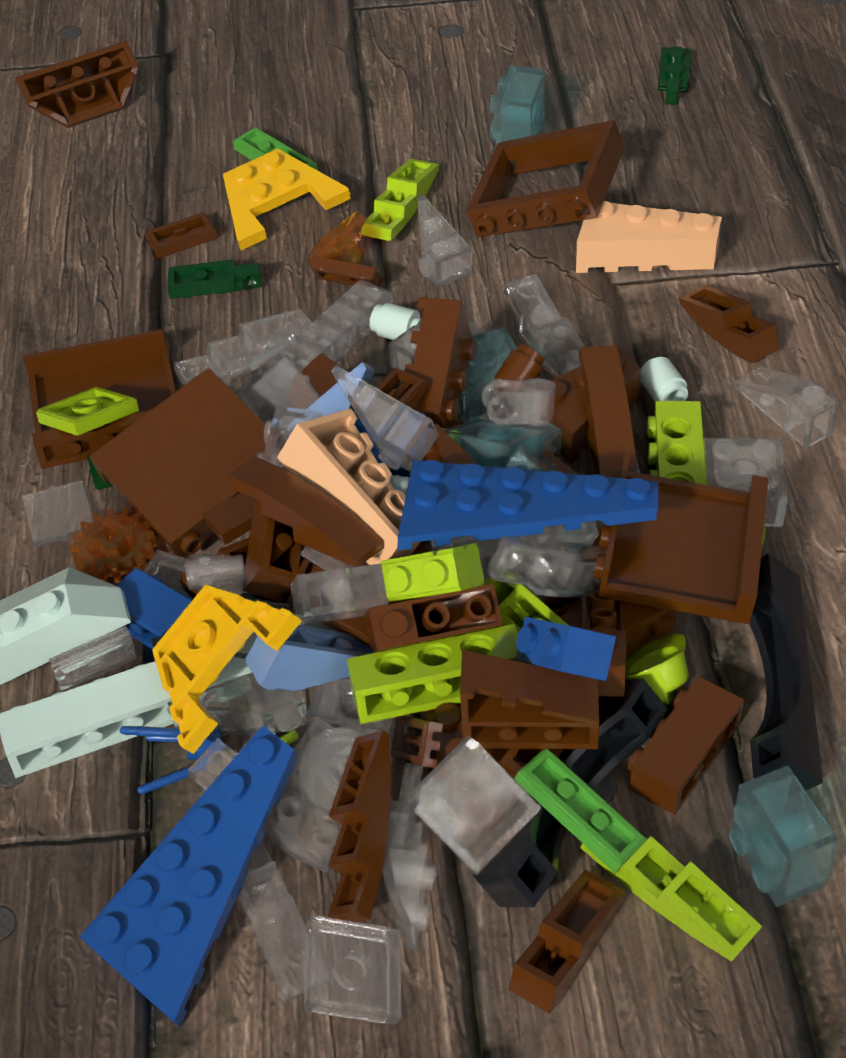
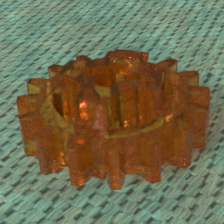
(113, 545)

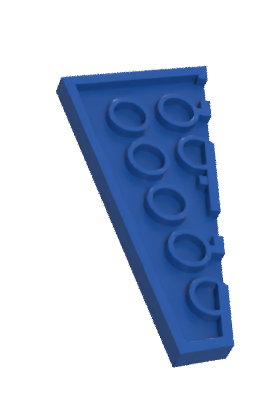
(514, 502)
(184, 891)

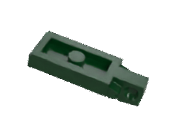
(674, 72)
(212, 278)

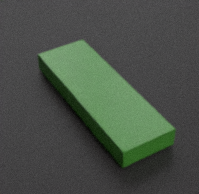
(257, 143)
(580, 809)

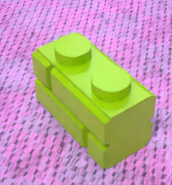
(432, 572)

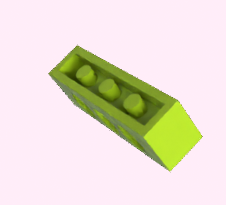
(677, 441)
(420, 674)

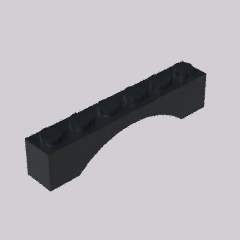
(789, 722)
(530, 859)

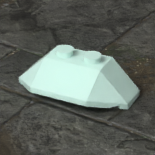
(56, 618)

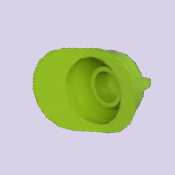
(660, 665)

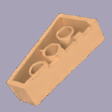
(647, 239)
(340, 464)

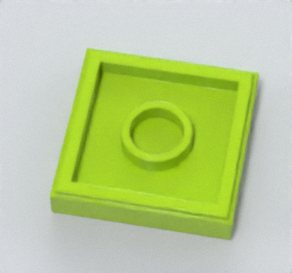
(87, 410)

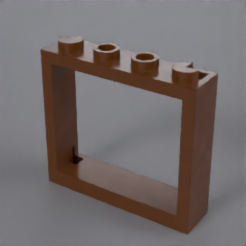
(593, 142)

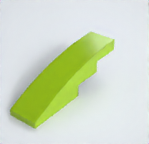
(400, 200)
(685, 898)

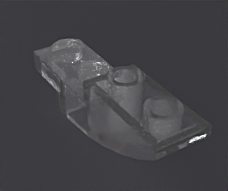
(543, 326)
(546, 568)
(292, 825)
(407, 864)

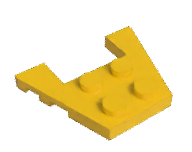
(270, 183)
(203, 644)

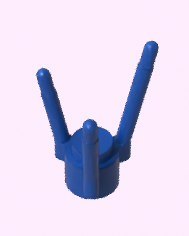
(165, 734)

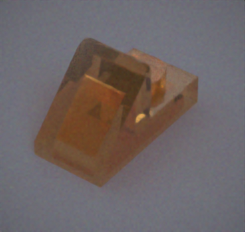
(342, 241)

